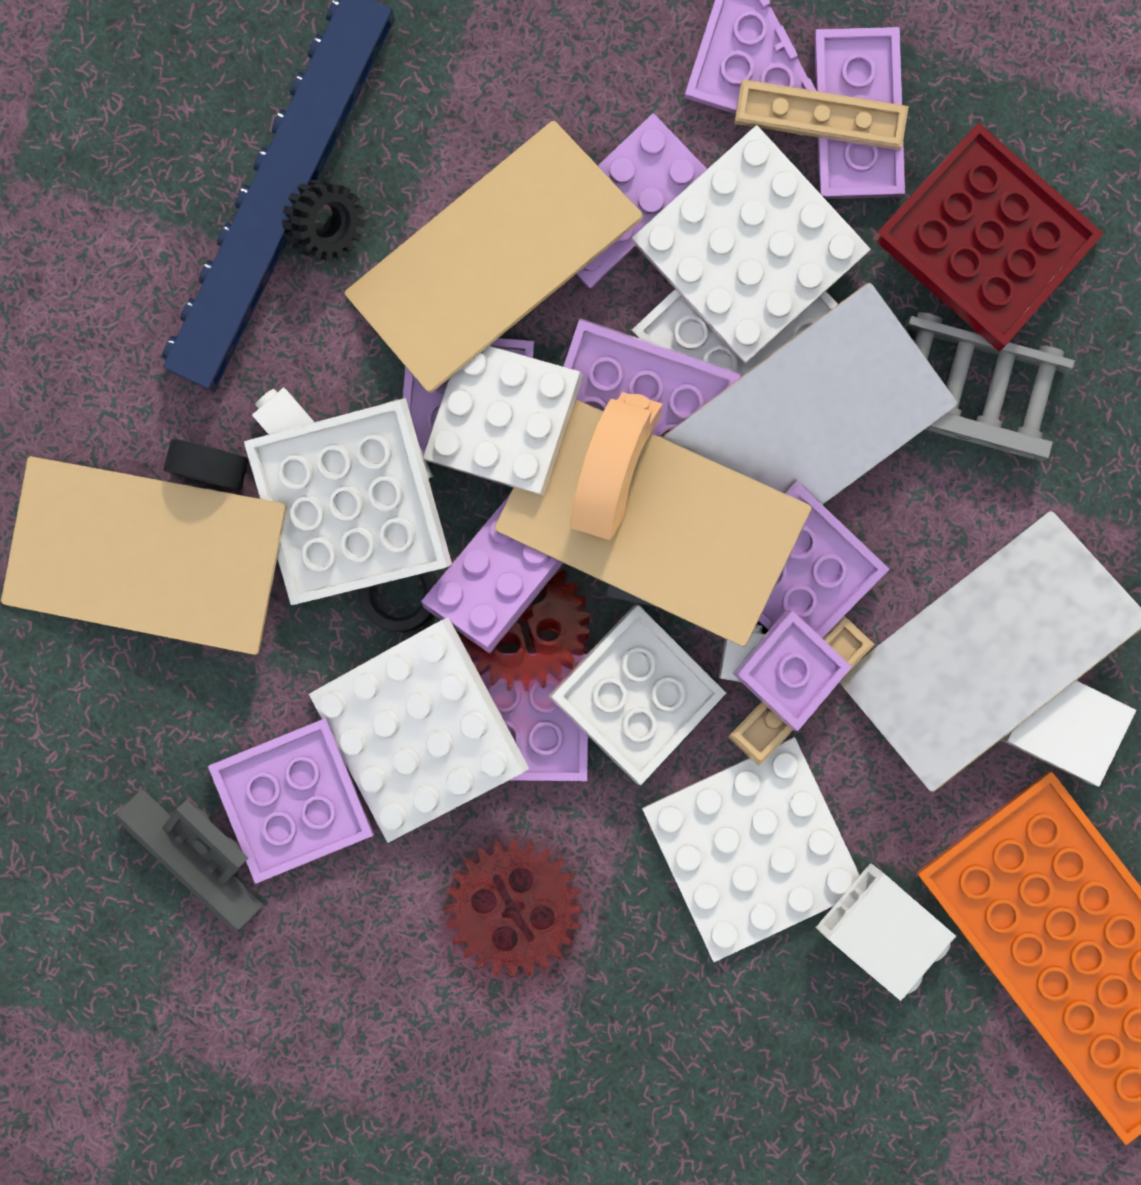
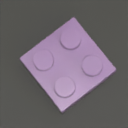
(792, 670)

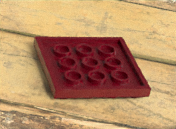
(988, 236)

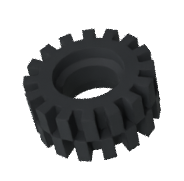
(303, 217)

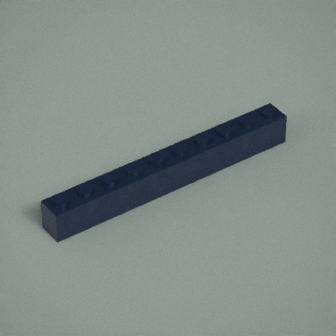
(295, 156)

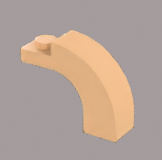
(610, 464)

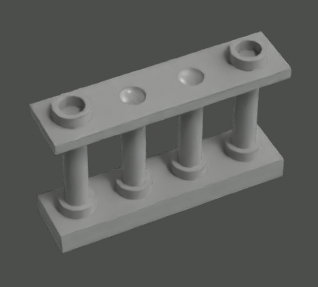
(987, 428)

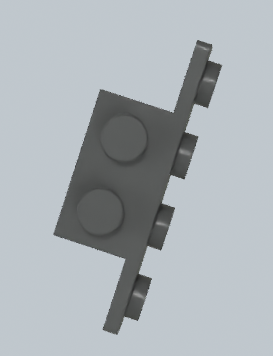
(194, 854)

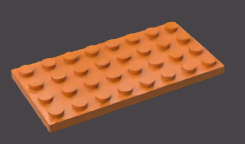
(1059, 934)

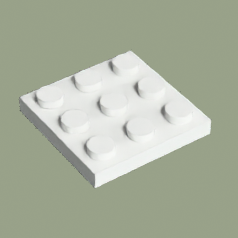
(504, 419)
(637, 694)

